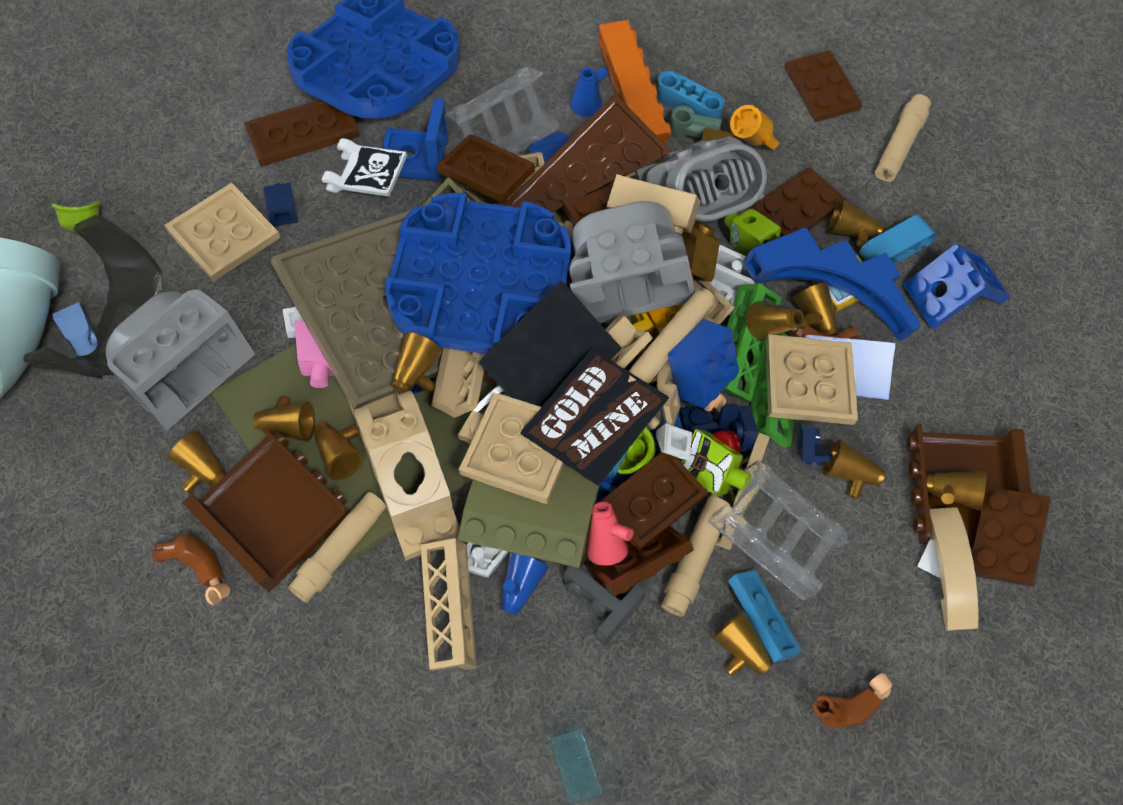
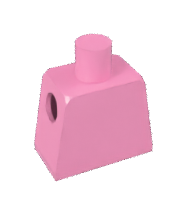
(310, 357)

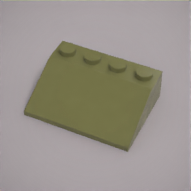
(529, 527)

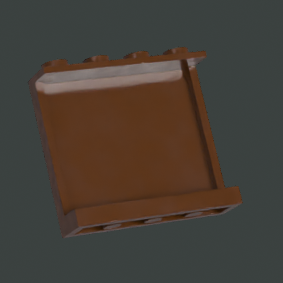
(946, 453)
(270, 510)

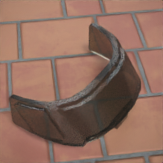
(132, 282)

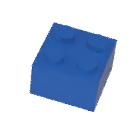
(704, 363)

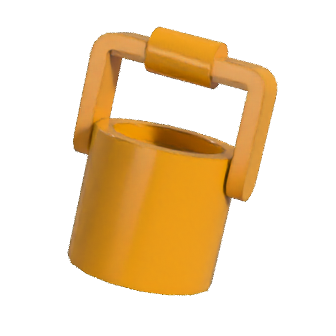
(753, 127)

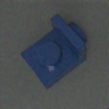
(698, 418)
(740, 421)
(808, 444)

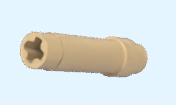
(910, 122)
(318, 570)
(684, 583)

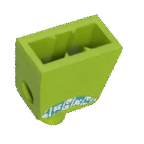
(750, 230)

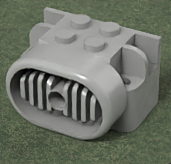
(693, 170)
(629, 261)
(176, 352)

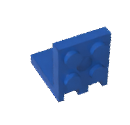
(427, 146)
(966, 279)

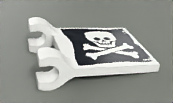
(367, 171)

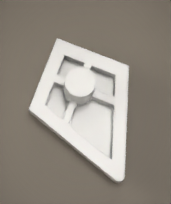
(483, 559)

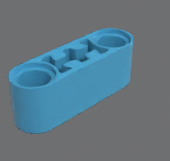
(680, 91)
(900, 240)

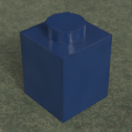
(280, 204)

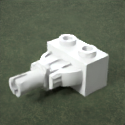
(730, 273)

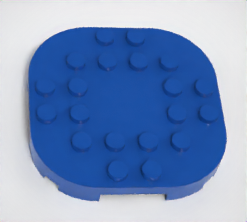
(374, 57)
(473, 269)

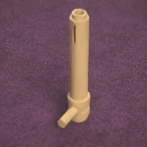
(680, 325)

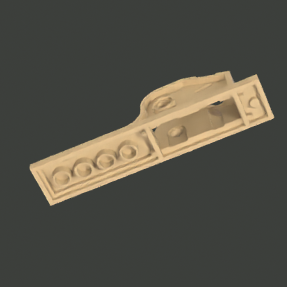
(387, 432)

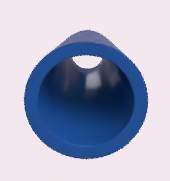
(586, 95)
(520, 581)

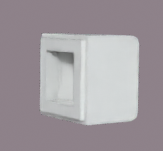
(674, 441)

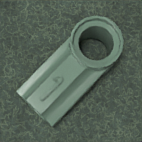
(687, 123)

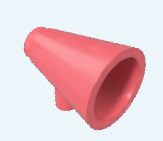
(607, 536)

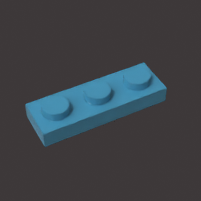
(765, 616)

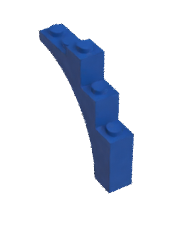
(838, 265)

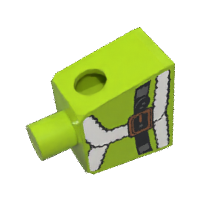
(715, 464)

